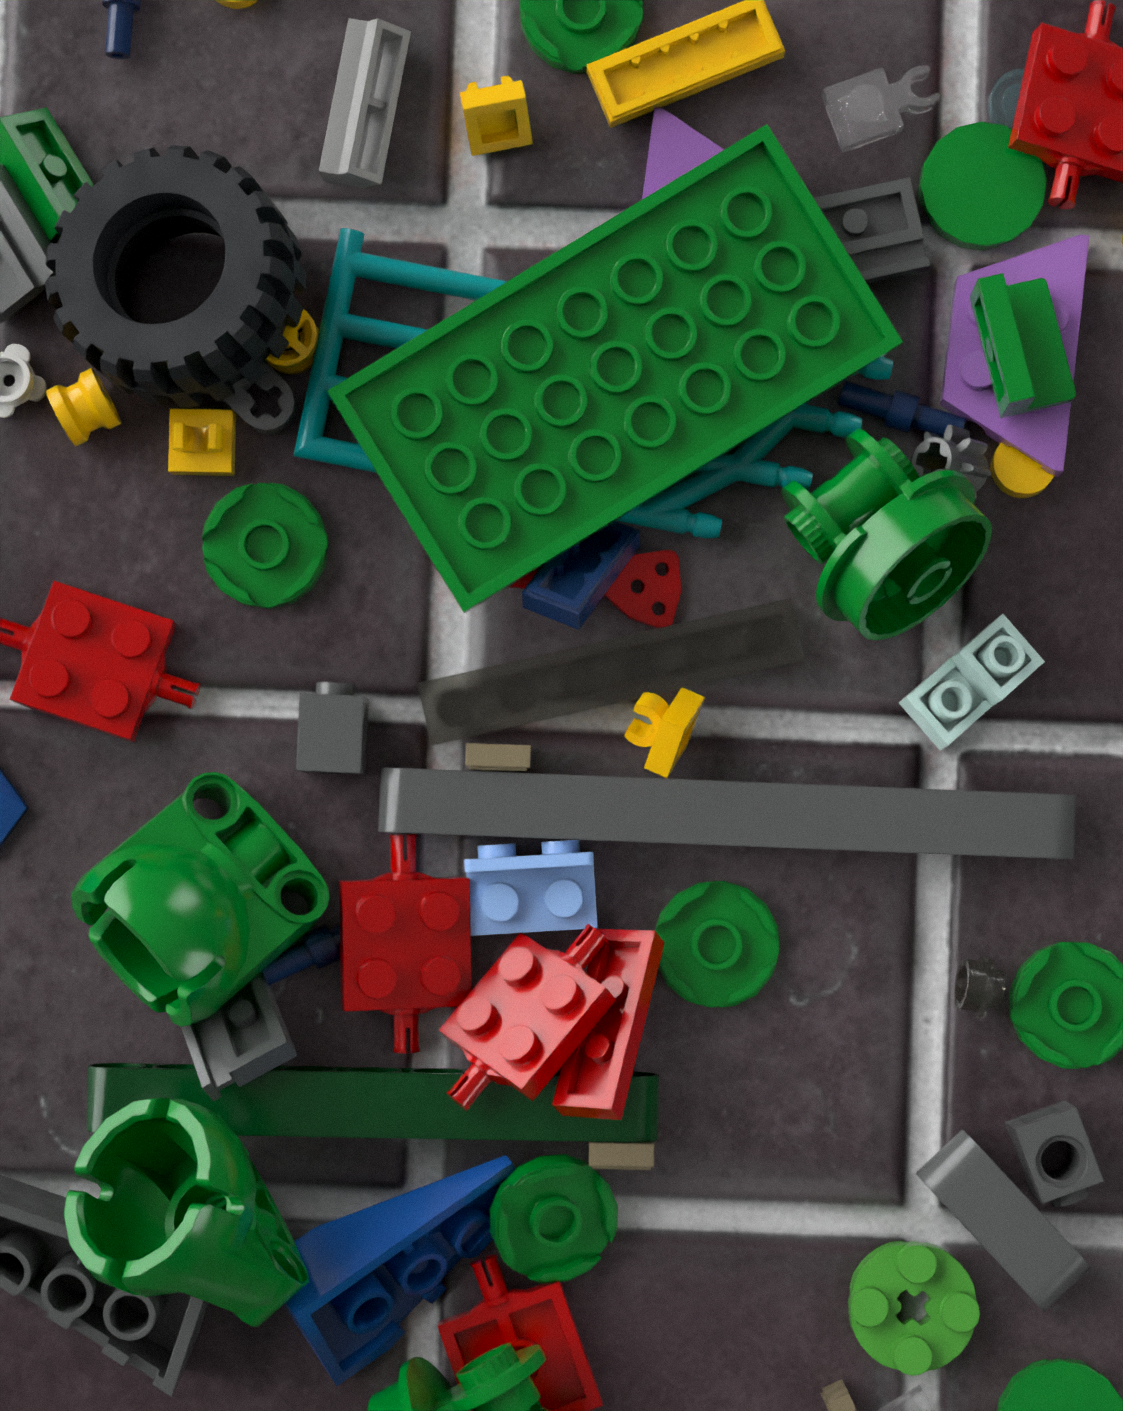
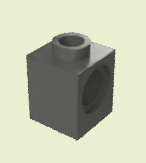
(332, 730)
(1037, 1130)

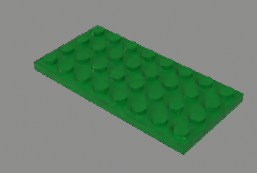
(615, 368)

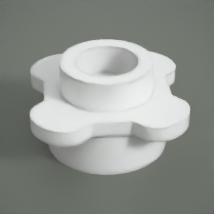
(27, 384)

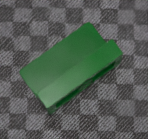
(41, 165)
(1021, 345)

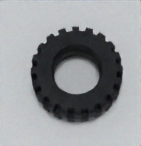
(125, 222)

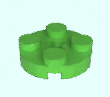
(912, 1344)

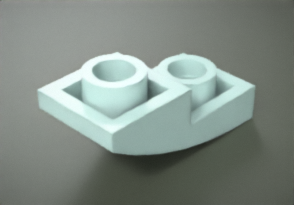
(971, 682)

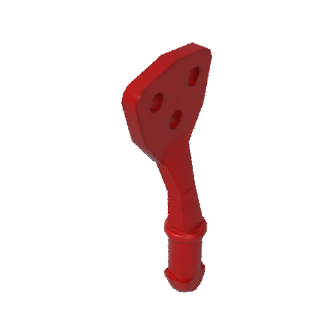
(654, 589)

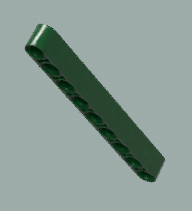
(371, 1104)

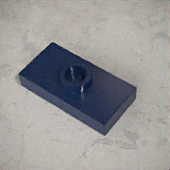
(580, 577)

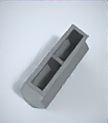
(364, 103)

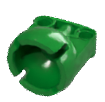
(198, 901)
(181, 1212)

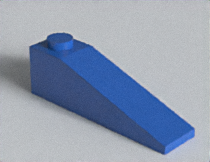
(386, 1260)

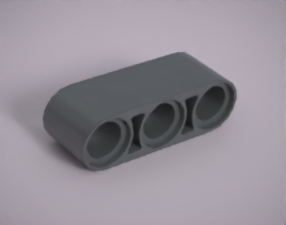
(1003, 1220)

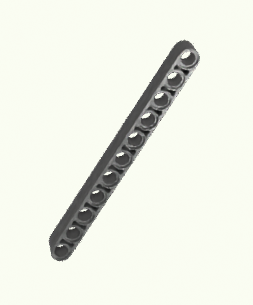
(727, 813)

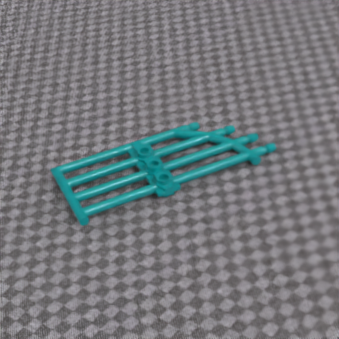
(661, 512)

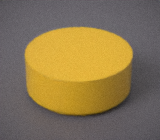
(1017, 473)

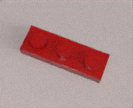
(601, 1068)

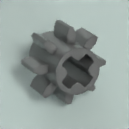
(953, 452)

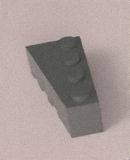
(39, 1264)

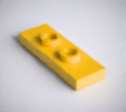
(685, 61)

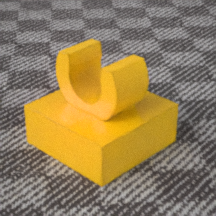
(496, 116)
(202, 442)
(669, 728)

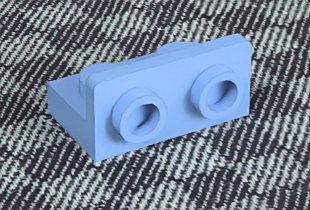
(531, 890)

